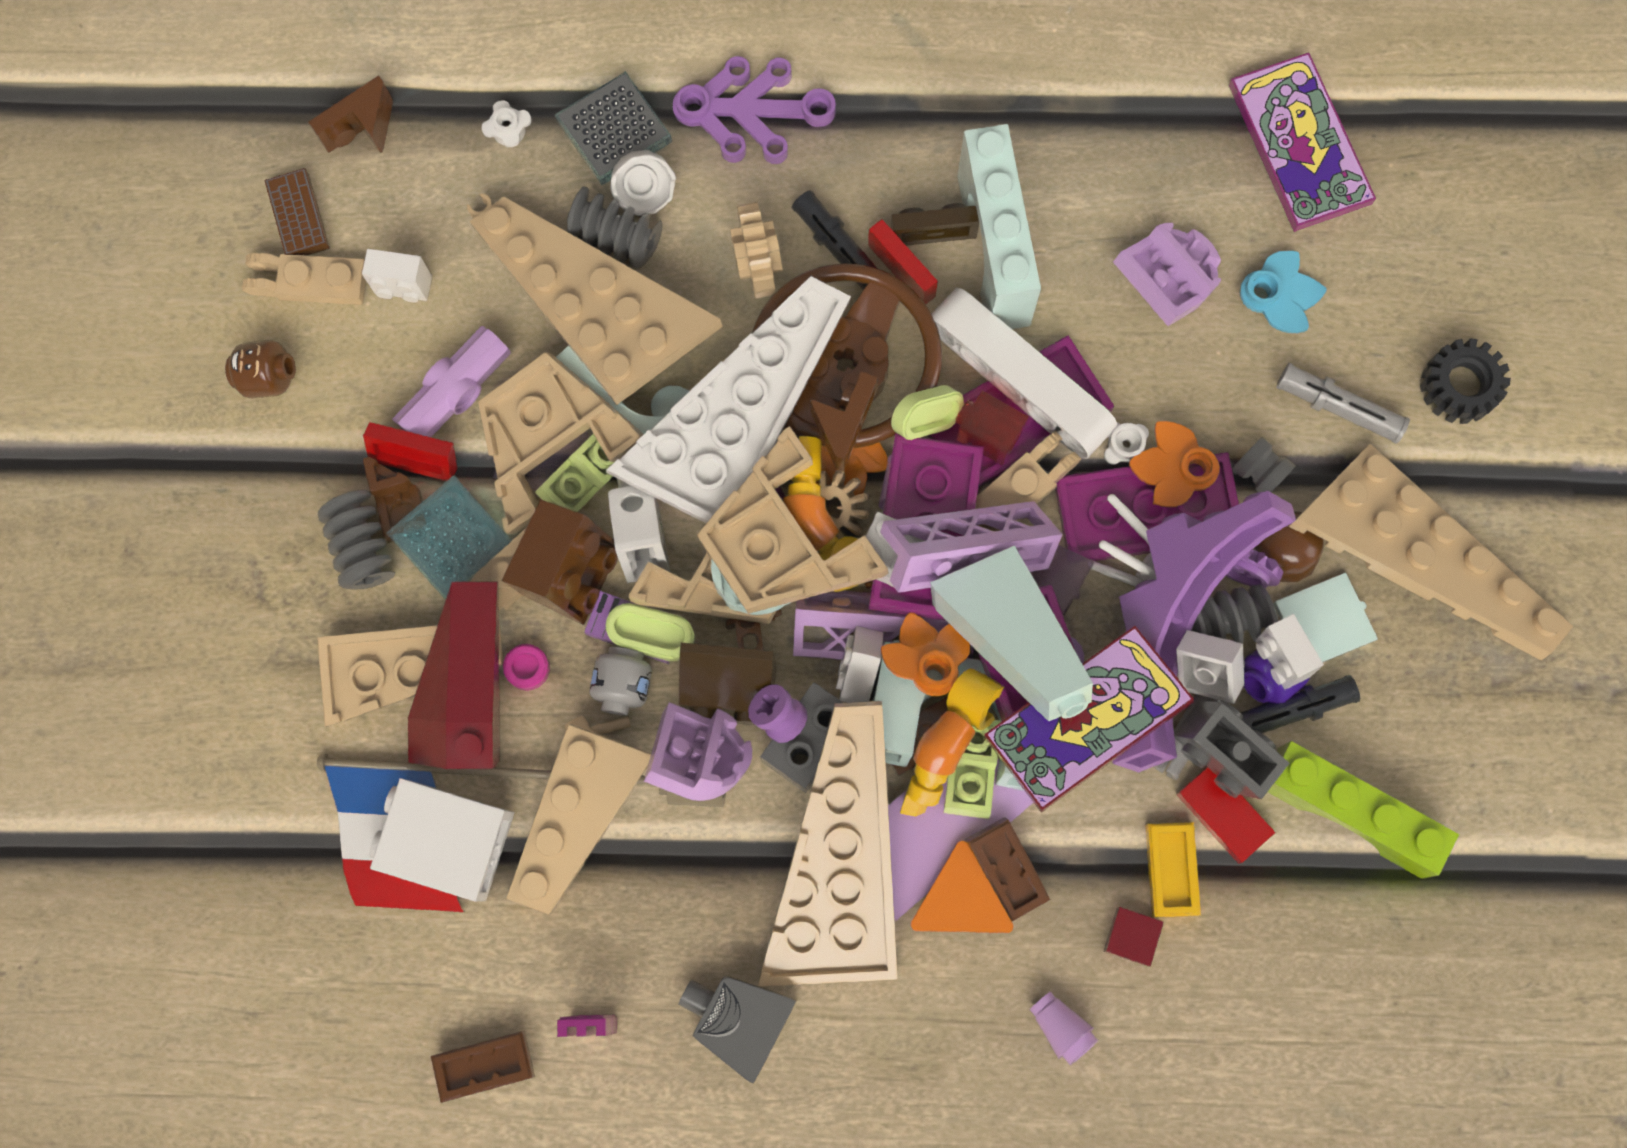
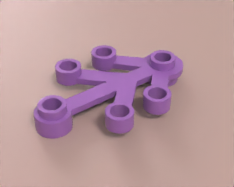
(748, 106)

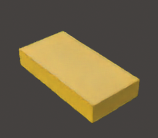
(1173, 870)

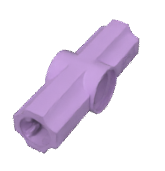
(453, 384)

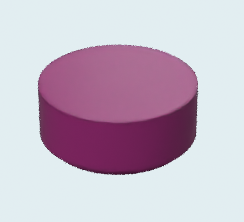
(526, 667)

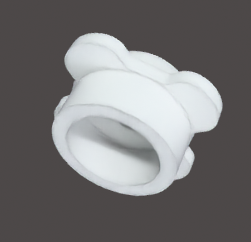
(512, 134)
(1134, 433)

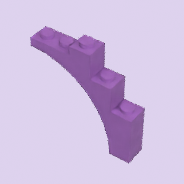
(1188, 565)

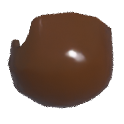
(1293, 552)

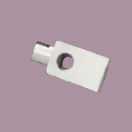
(636, 530)

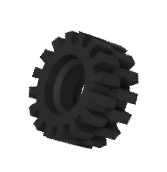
(1478, 361)

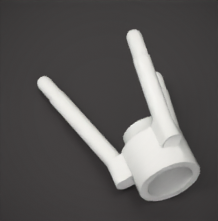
(1144, 569)

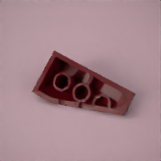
(458, 695)

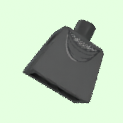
(738, 1022)

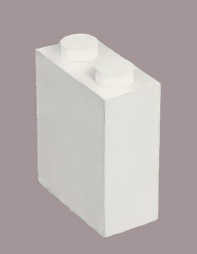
(440, 840)

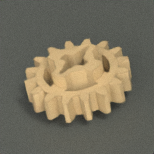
(756, 250)

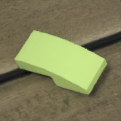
(577, 477)
(971, 785)

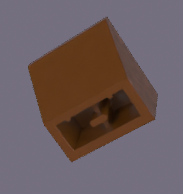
(562, 561)

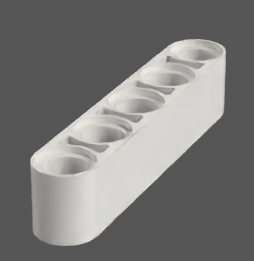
(1022, 373)

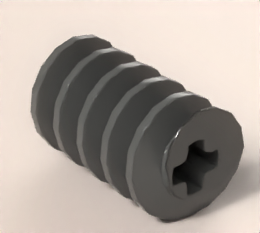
(612, 231)
(352, 541)
(1236, 613)

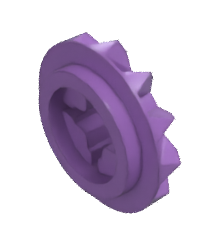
(1256, 569)

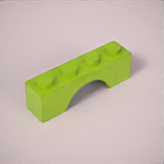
(1385, 822)

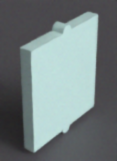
(1330, 616)

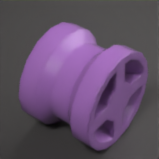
(777, 713)

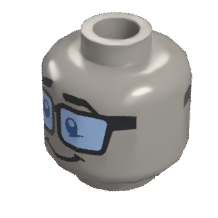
(620, 680)

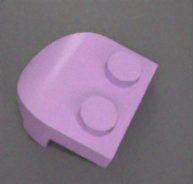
(1171, 270)
(697, 754)

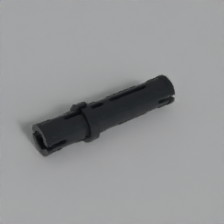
(830, 231)
(1303, 705)

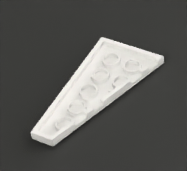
(736, 410)

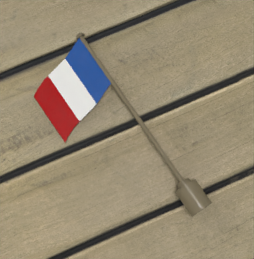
(360, 799)

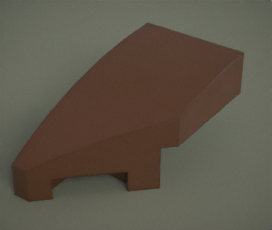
(393, 494)

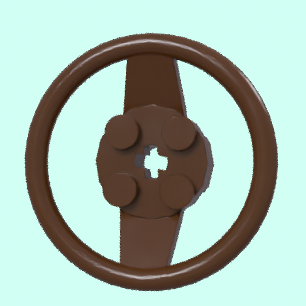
(862, 339)

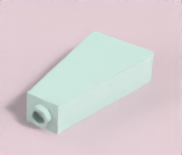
(1015, 630)

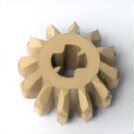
(849, 502)

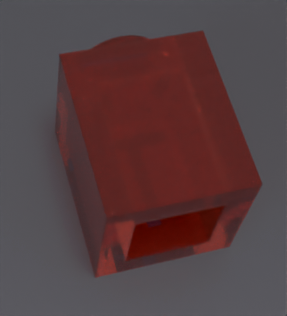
(991, 426)

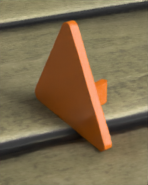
(962, 899)

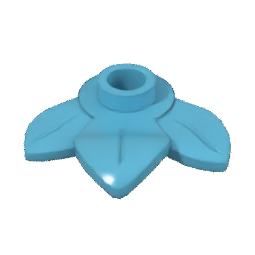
(1287, 292)

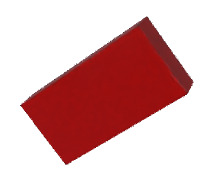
(901, 261)
(410, 451)
(1227, 818)

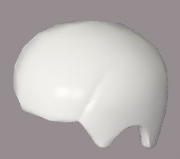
(642, 182)

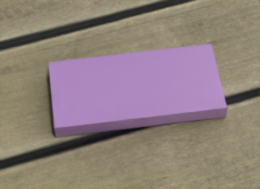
(926, 841)

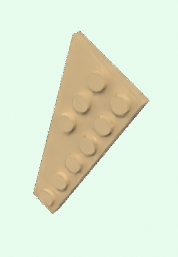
(605, 311)
(1419, 546)
(839, 888)

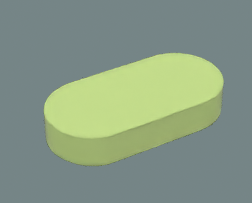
(927, 412)
(649, 631)

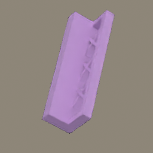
(945, 554)
(845, 611)

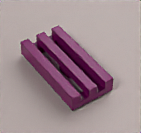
(587, 1025)

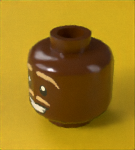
(260, 369)

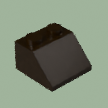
(723, 679)

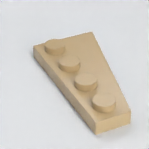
(372, 669)
(578, 804)

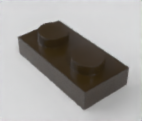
(933, 226)

